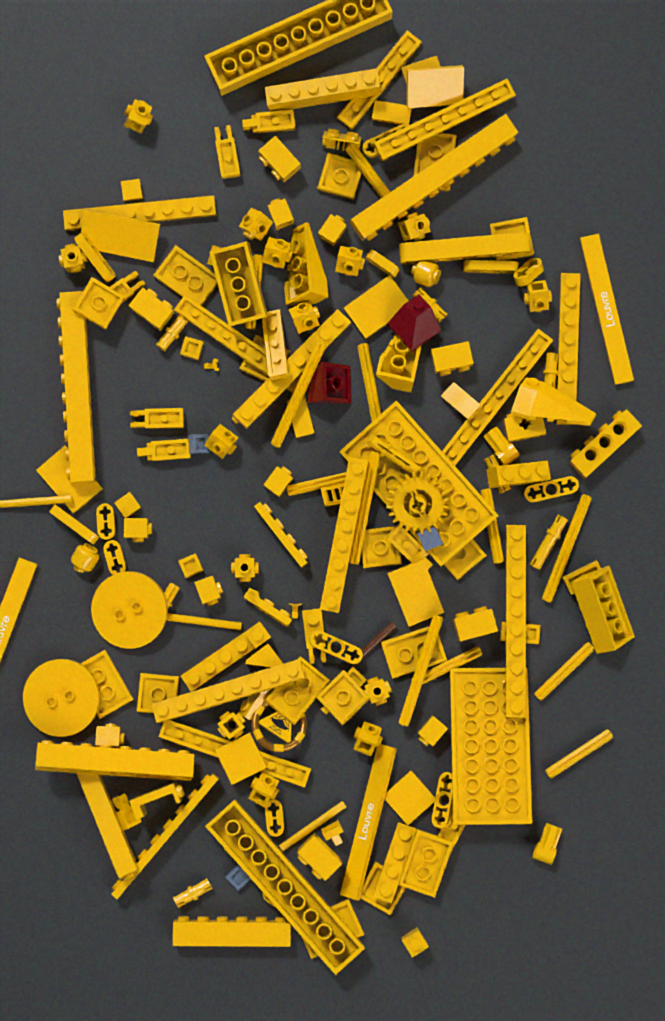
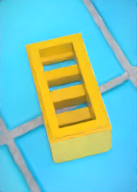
(327, 503)

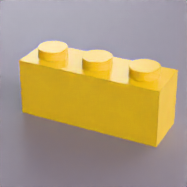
(518, 474)

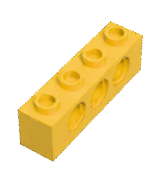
(629, 427)

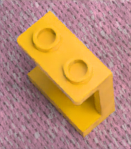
(138, 802)

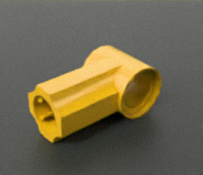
(504, 450)
(546, 848)

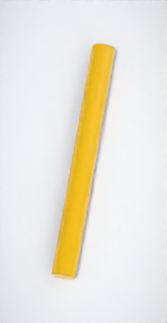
(36, 501)
(204, 621)
(312, 826)

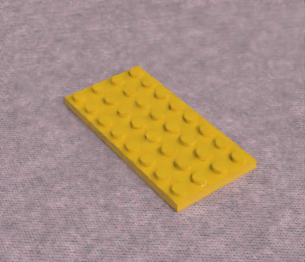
(468, 509)
(488, 751)

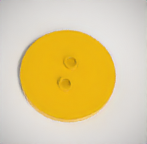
(129, 609)
(61, 697)

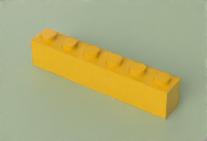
(323, 90)
(231, 932)

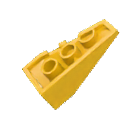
(306, 273)
(398, 365)
(544, 401)

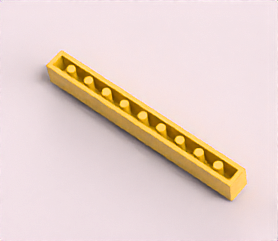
(433, 178)
(77, 391)

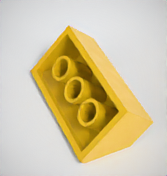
(603, 610)

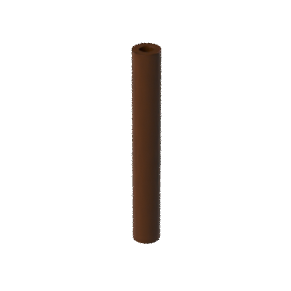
(376, 640)

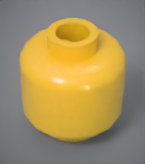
(426, 273)
(84, 558)

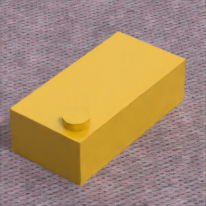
(238, 284)

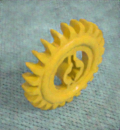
(426, 519)

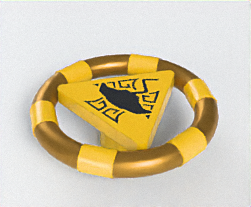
(278, 726)

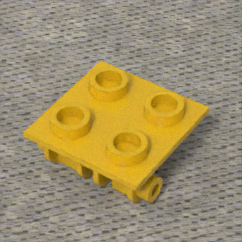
(330, 137)

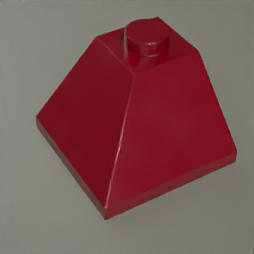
(415, 323)
(330, 384)

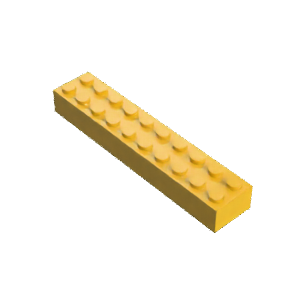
(293, 40)
(285, 886)

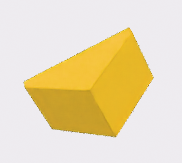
(265, 657)

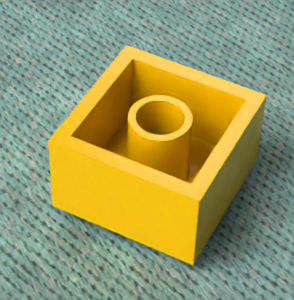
(475, 624)
(319, 857)

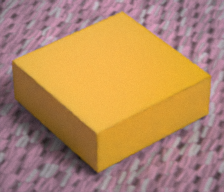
(131, 190)
(191, 348)
(127, 505)
(190, 565)

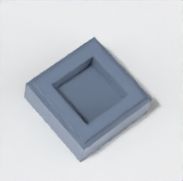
(197, 443)
(431, 539)
(238, 877)

